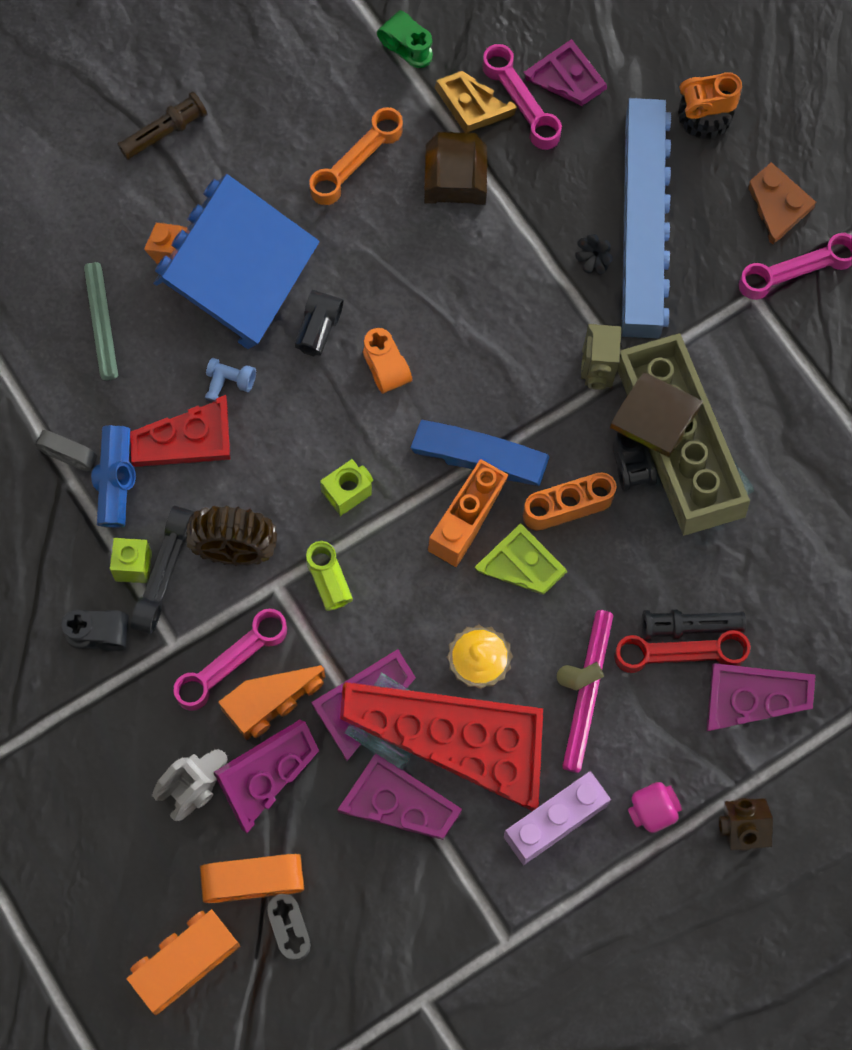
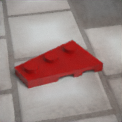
(187, 438)

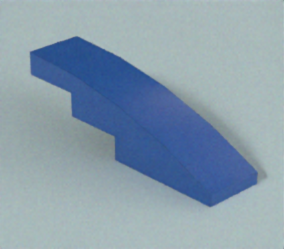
(466, 447)

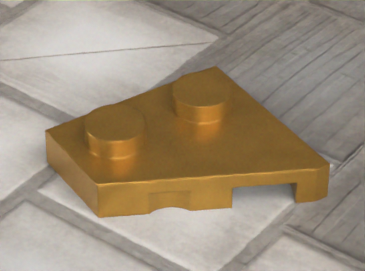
(472, 102)

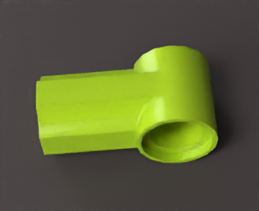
(328, 577)

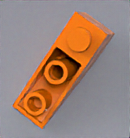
(467, 513)
(264, 698)

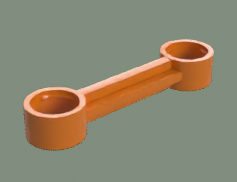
(356, 155)

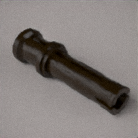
(174, 119)

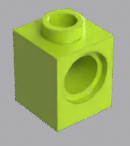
(346, 500)
(130, 560)

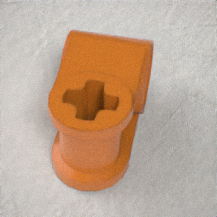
(709, 94)
(386, 365)

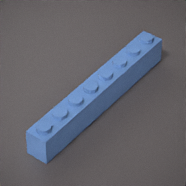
(645, 219)

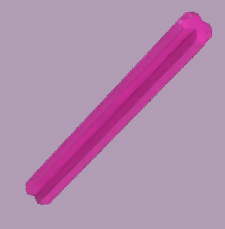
(587, 695)

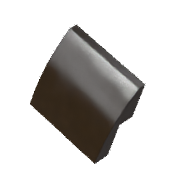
(656, 414)

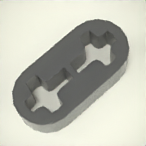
(66, 450)
(280, 929)

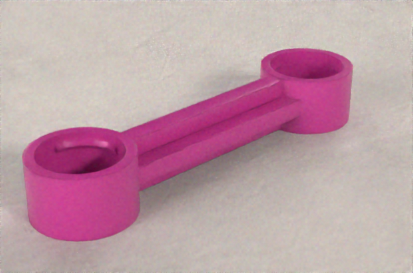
(521, 96)
(796, 267)
(230, 659)

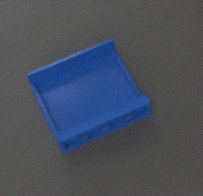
(237, 259)

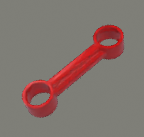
(681, 651)

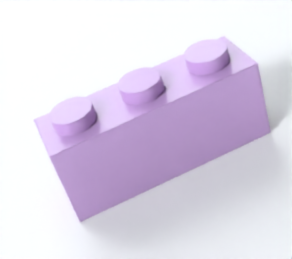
(556, 818)

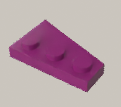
(755, 694)
(329, 705)
(263, 771)
(399, 801)

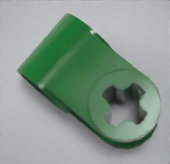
(407, 39)

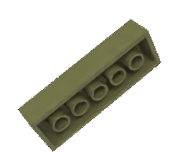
(700, 471)

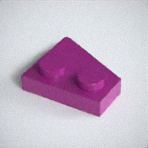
(567, 74)

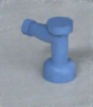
(219, 372)

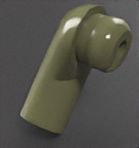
(577, 678)

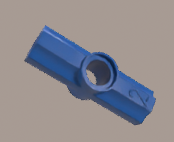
(113, 476)

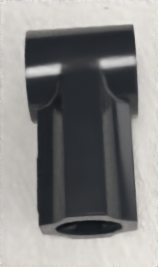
(320, 315)

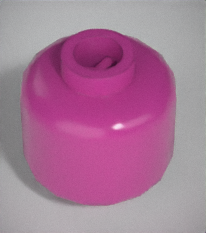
(655, 807)

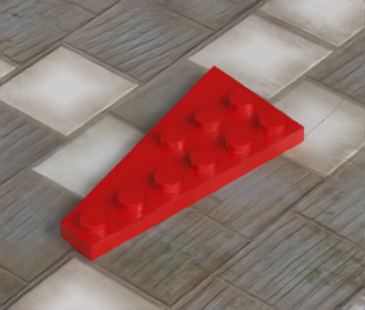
(472, 738)

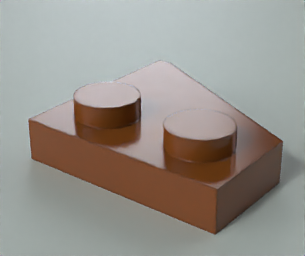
(779, 201)

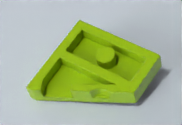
(522, 562)

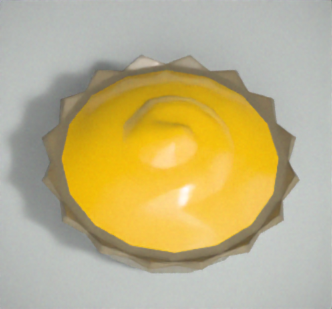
(479, 656)

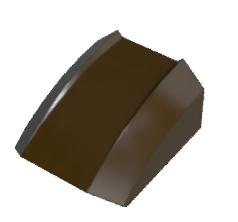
(456, 169)

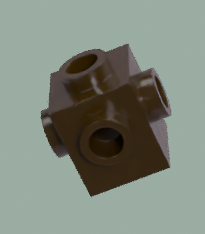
(747, 824)

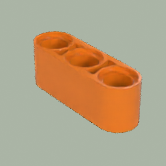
(579, 490)
(251, 878)

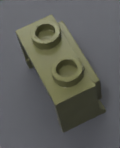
(600, 355)

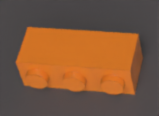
(182, 961)

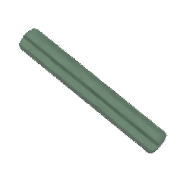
(101, 321)

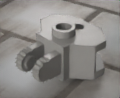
(190, 782)

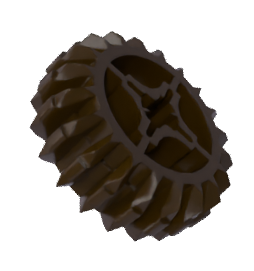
(231, 535)

